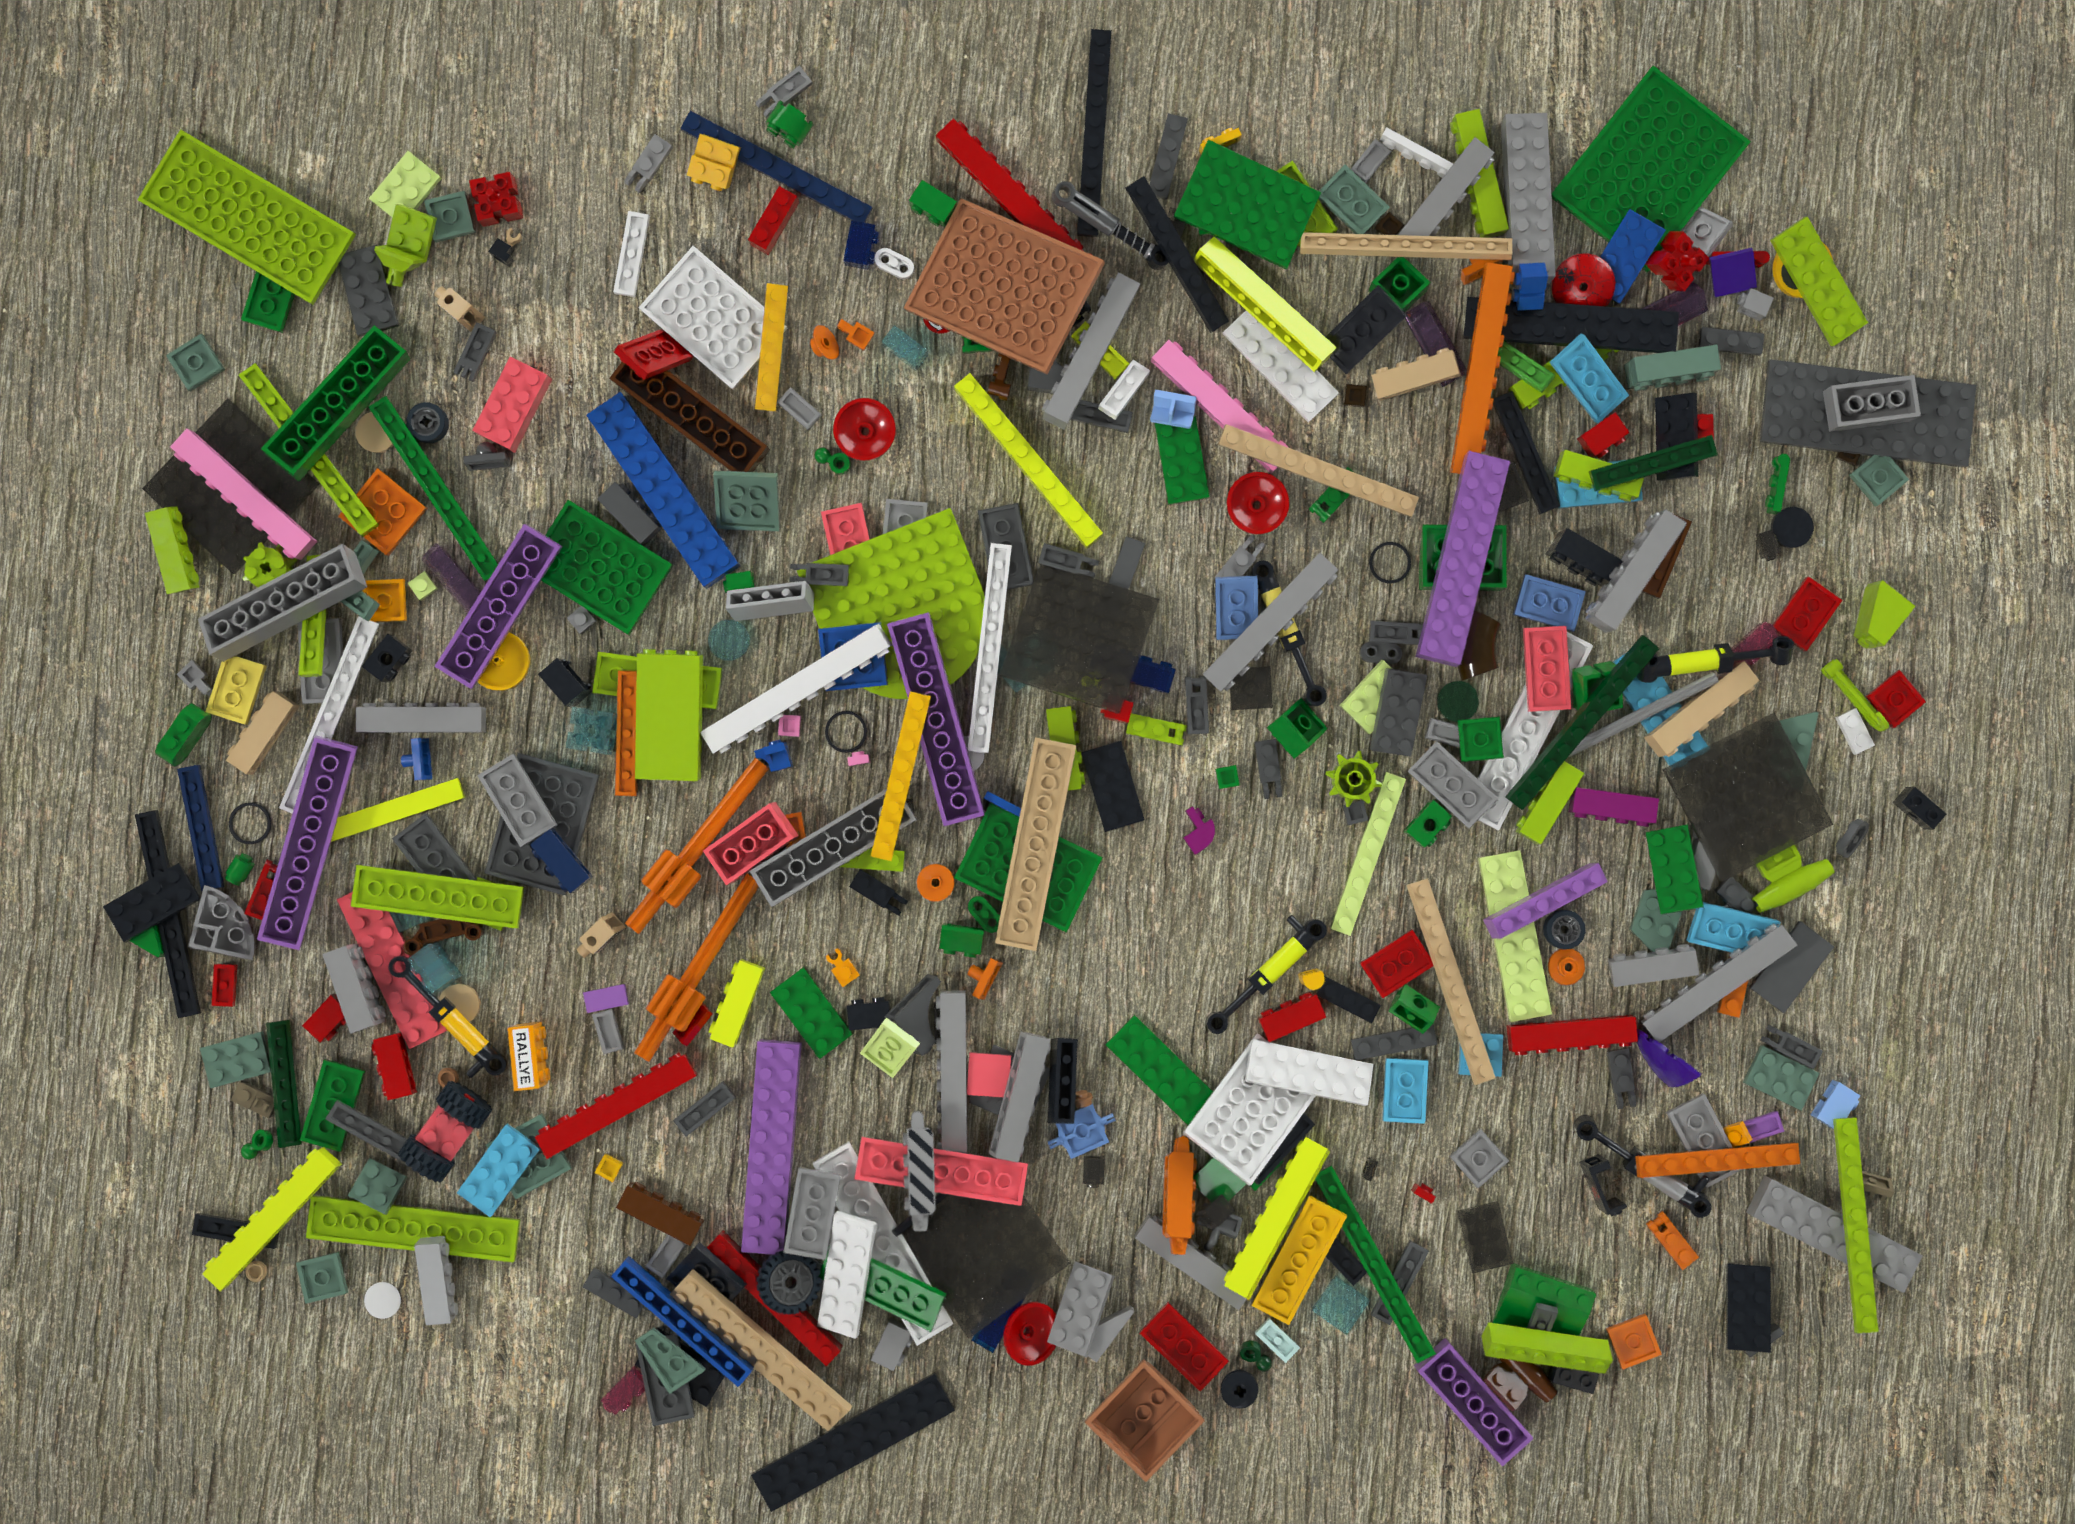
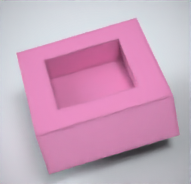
(789, 725)
(858, 758)

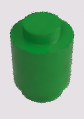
(239, 869)

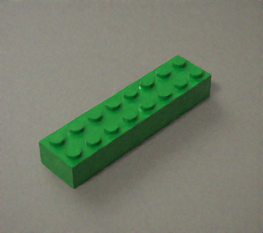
(336, 403)

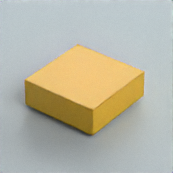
(609, 1167)

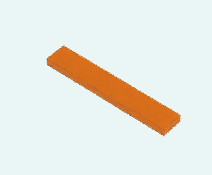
(626, 734)

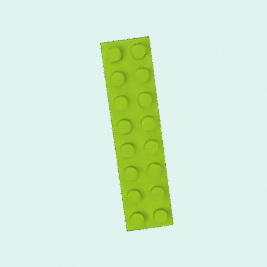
(437, 896)

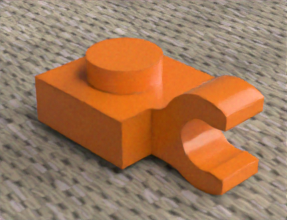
(858, 335)

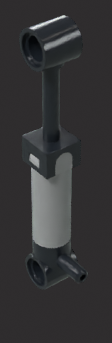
(1670, 1185)

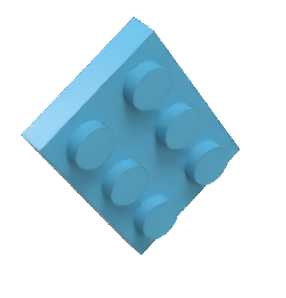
(1405, 1090)

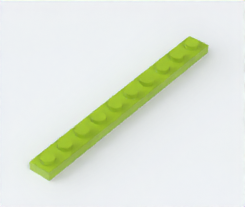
(323, 469)
(1855, 1225)

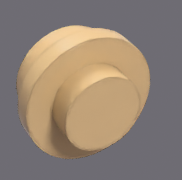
(256, 1271)

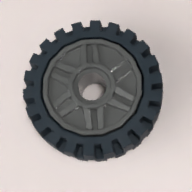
(801, 1292)

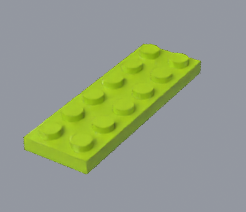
(1819, 281)
(607, 677)

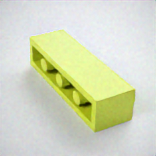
(736, 1003)

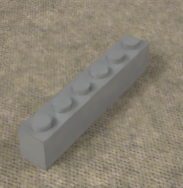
(1449, 190)
(421, 719)
(1019, 1096)
(1194, 1263)

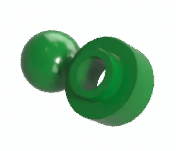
(823, 455)
(261, 1141)

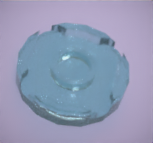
(729, 640)

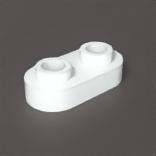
(895, 262)

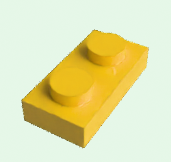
(1226, 138)

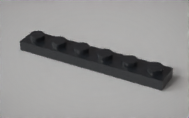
(1525, 452)

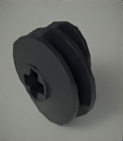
(1248, 1385)

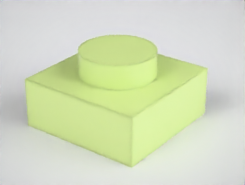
(422, 585)

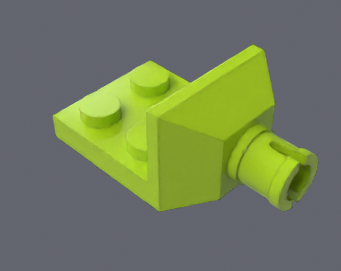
(406, 243)

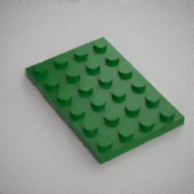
(1247, 204)
(603, 568)
(989, 861)

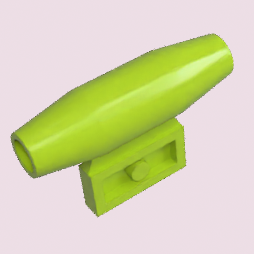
(1789, 878)

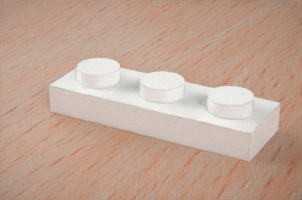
(1124, 389)

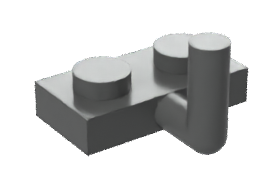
(1229, 1228)

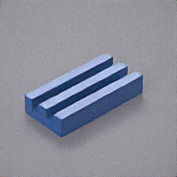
(1002, 803)

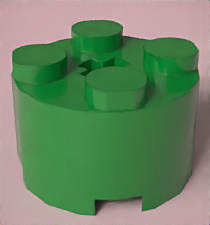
(788, 124)

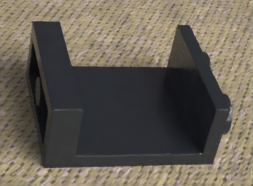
(1591, 1167)

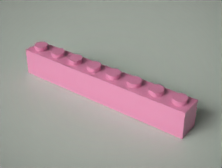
(1209, 396)
(244, 494)

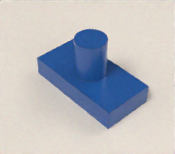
(419, 759)

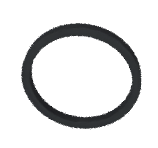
(1371, 562)
(827, 735)
(231, 823)

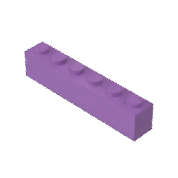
(1545, 900)

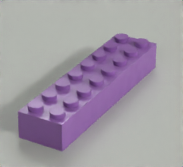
(498, 606)

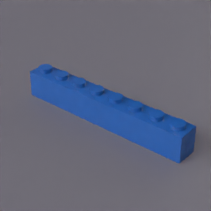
(681, 1321)

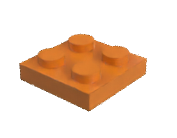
(1633, 1341)

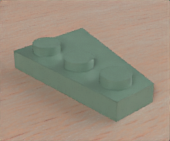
(668, 1360)

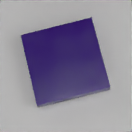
(1733, 272)

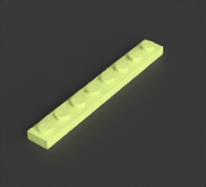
(1368, 853)

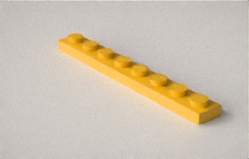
(900, 776)

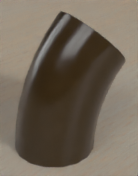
(1480, 647)

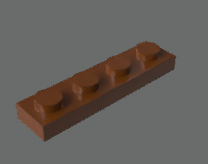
(1660, 577)

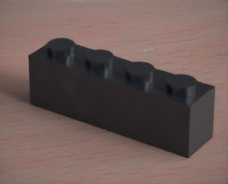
(1062, 1081)

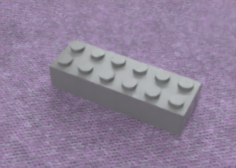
(1635, 571)

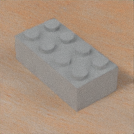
(1871, 403)
(354, 987)

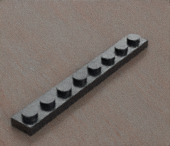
(1177, 254)

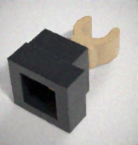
(503, 250)

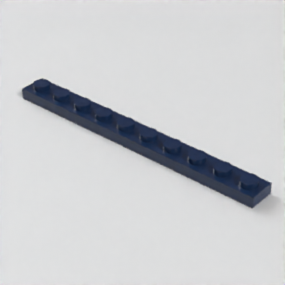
(781, 170)

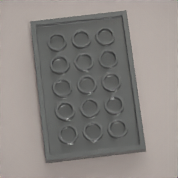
(569, 798)

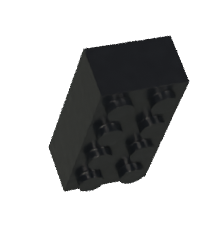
(1583, 557)

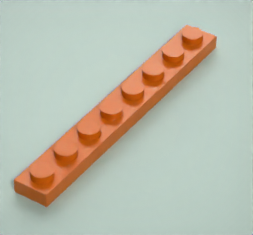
(1717, 1160)

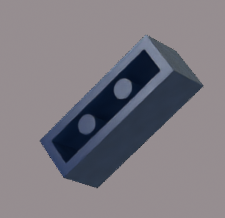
(561, 861)

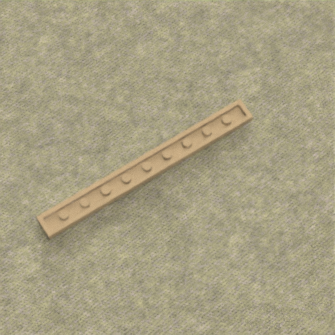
(1406, 246)
(1318, 470)
(1451, 981)

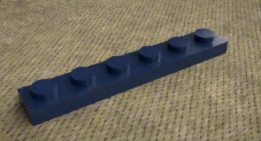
(200, 827)

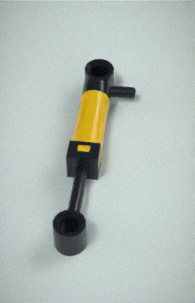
(446, 1013)

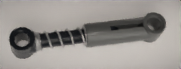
(1106, 222)

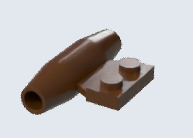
(1513, 1379)

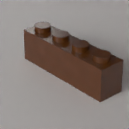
(660, 1213)

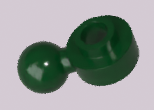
(1251, 1352)

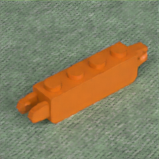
(1178, 1196)

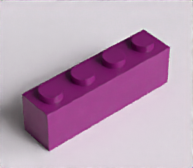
(1613, 805)

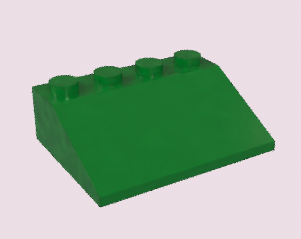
(1495, 568)
(1527, 1287)

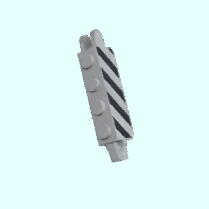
(920, 1172)

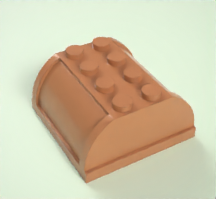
(1145, 1420)

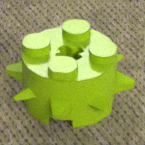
(262, 558)
(1362, 771)

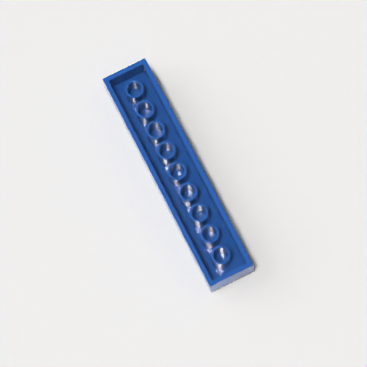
(663, 490)

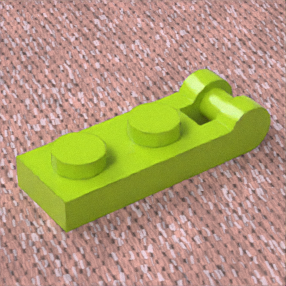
(1155, 729)

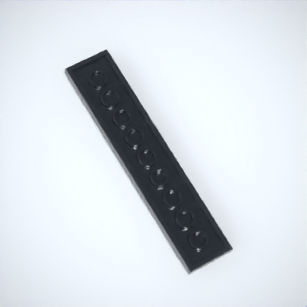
(1603, 326)
(853, 1442)

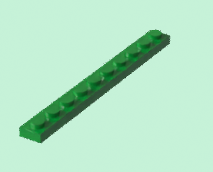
(434, 487)
(1375, 1266)

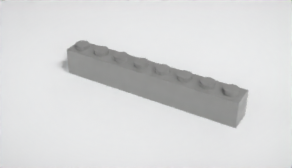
(1091, 350)
(1271, 622)
(1719, 982)
(953, 1071)

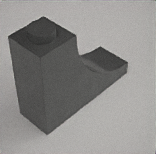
(1044, 383)
(912, 1013)

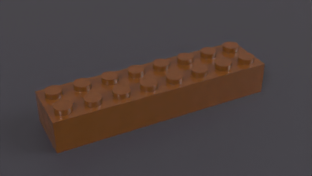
(694, 418)

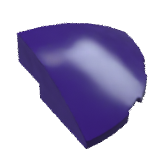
(1666, 1066)

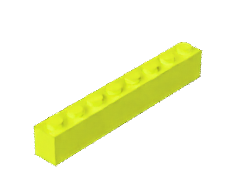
(1264, 304)
(1277, 1218)
(271, 1219)

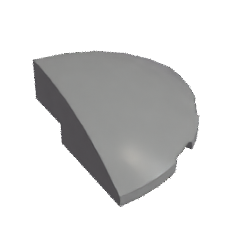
(221, 926)

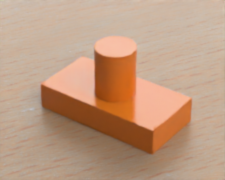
(1475, 270)
(985, 977)

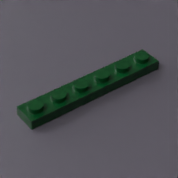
(1653, 463)
(283, 1083)

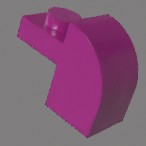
(1203, 834)

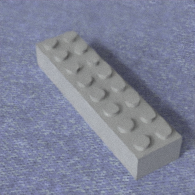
(1528, 190)
(282, 603)
(823, 850)
(1824, 1230)

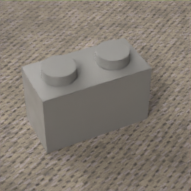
(891, 1345)

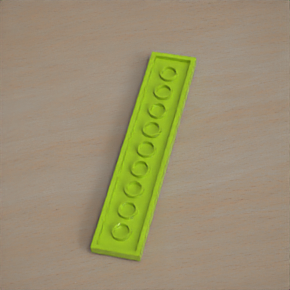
(404, 1225)

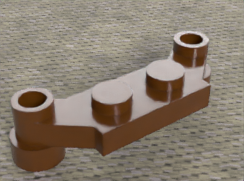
(999, 387)
(440, 930)

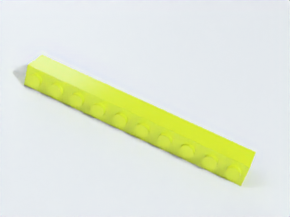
(1028, 460)

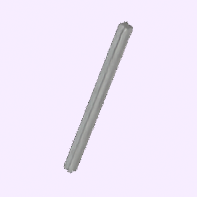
(1646, 712)

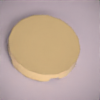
(371, 435)
(464, 998)

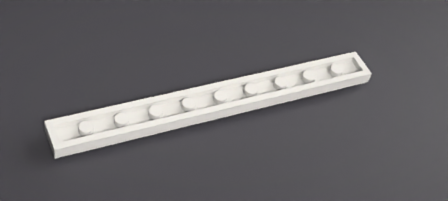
(989, 648)
(334, 701)

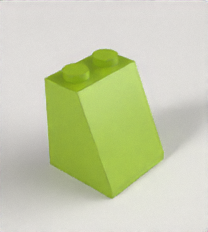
(1880, 614)

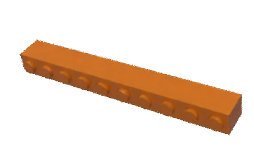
(1482, 362)

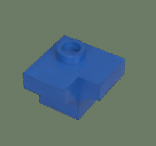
(776, 755)

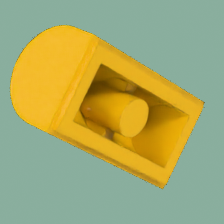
(1312, 978)

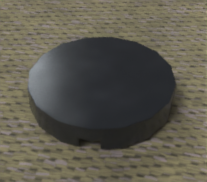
(1792, 527)

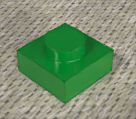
(1227, 777)

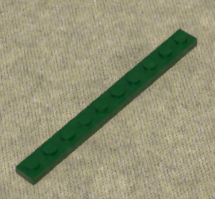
(1582, 722)

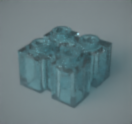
(581, 739)
(434, 967)

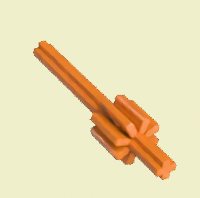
(673, 875)
(677, 999)

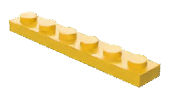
(771, 347)

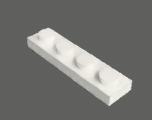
(1414, 151)
(631, 254)

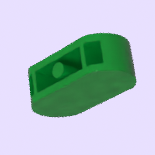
(183, 734)

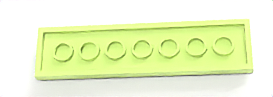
(1518, 952)

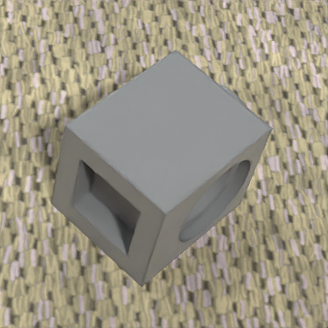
(1754, 304)

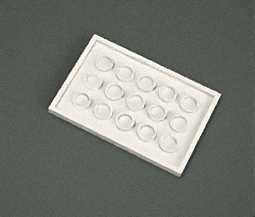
(709, 316)
(1246, 1120)

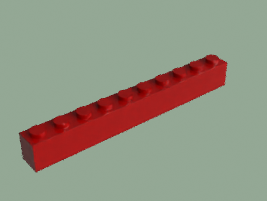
(998, 183)

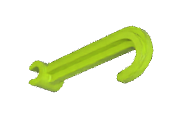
(1834, 671)

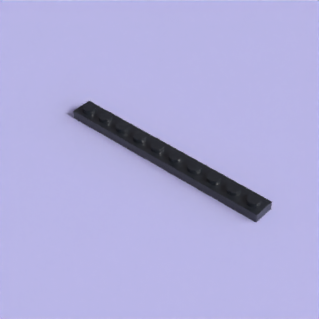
(1095, 122)
(171, 929)

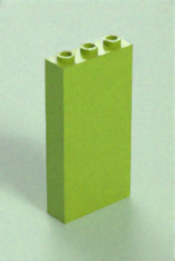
(669, 715)

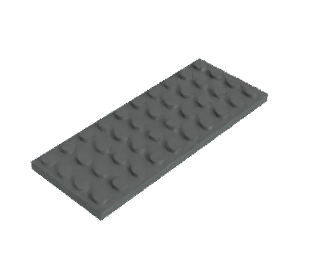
(1798, 418)

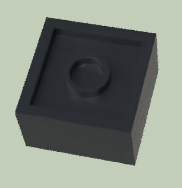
(565, 682)

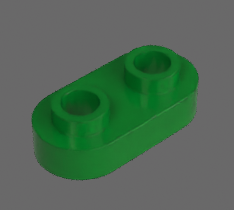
(983, 915)

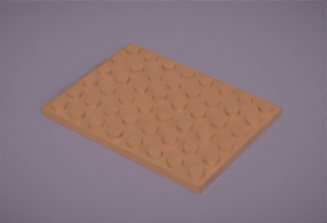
(1004, 285)

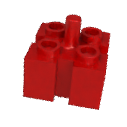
(496, 199)
(1677, 261)

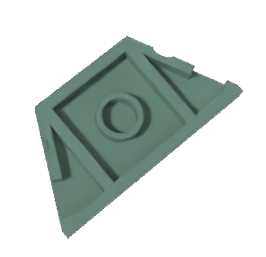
(1800, 733)
(1651, 926)

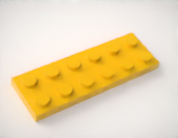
(1299, 1260)

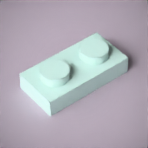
(1277, 1340)

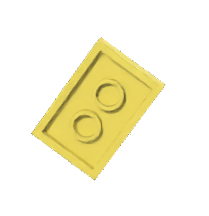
(236, 689)

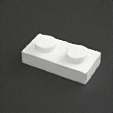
(1855, 731)

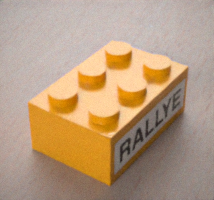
(528, 1056)

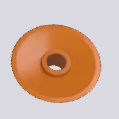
(824, 343)
(925, 886)
(1557, 964)

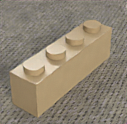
(1416, 375)
(262, 732)

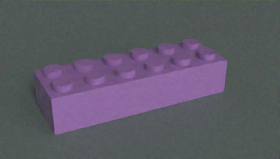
(1474, 1402)

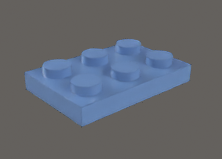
(1549, 602)
(1235, 605)

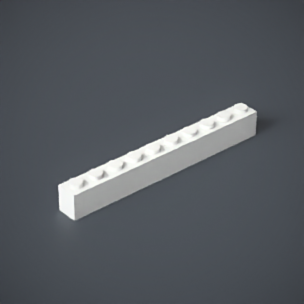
(796, 688)

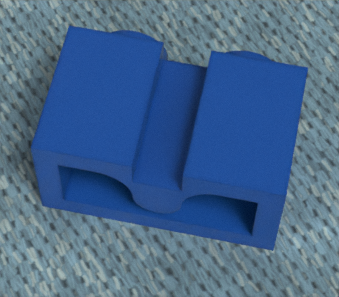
(1530, 286)

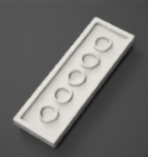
(1282, 368)
(1309, 1072)
(846, 1274)

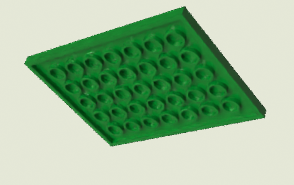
(1651, 157)

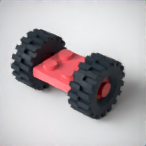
(445, 1131)

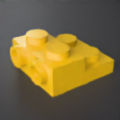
(713, 162)

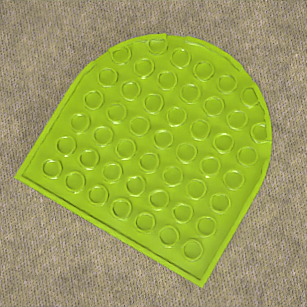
(904, 576)

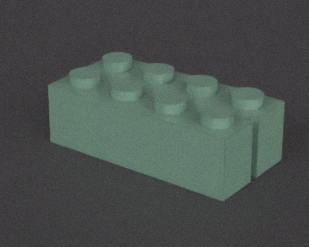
(1672, 367)

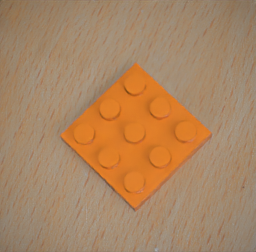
(391, 508)

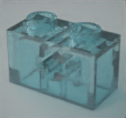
(905, 348)

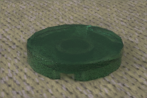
(1457, 701)

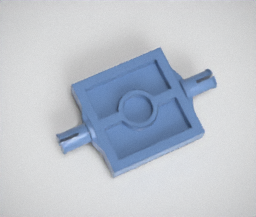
(1084, 1134)

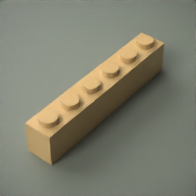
(1701, 709)

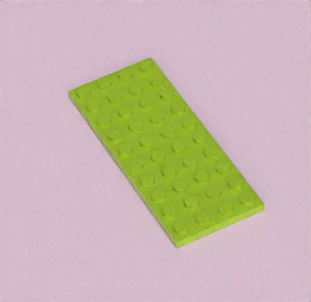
(246, 217)

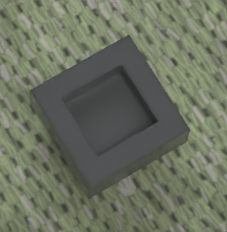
(1355, 813)

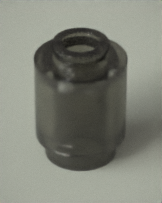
(1768, 545)

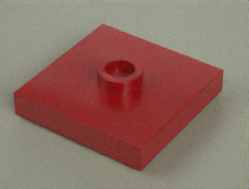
(1896, 699)

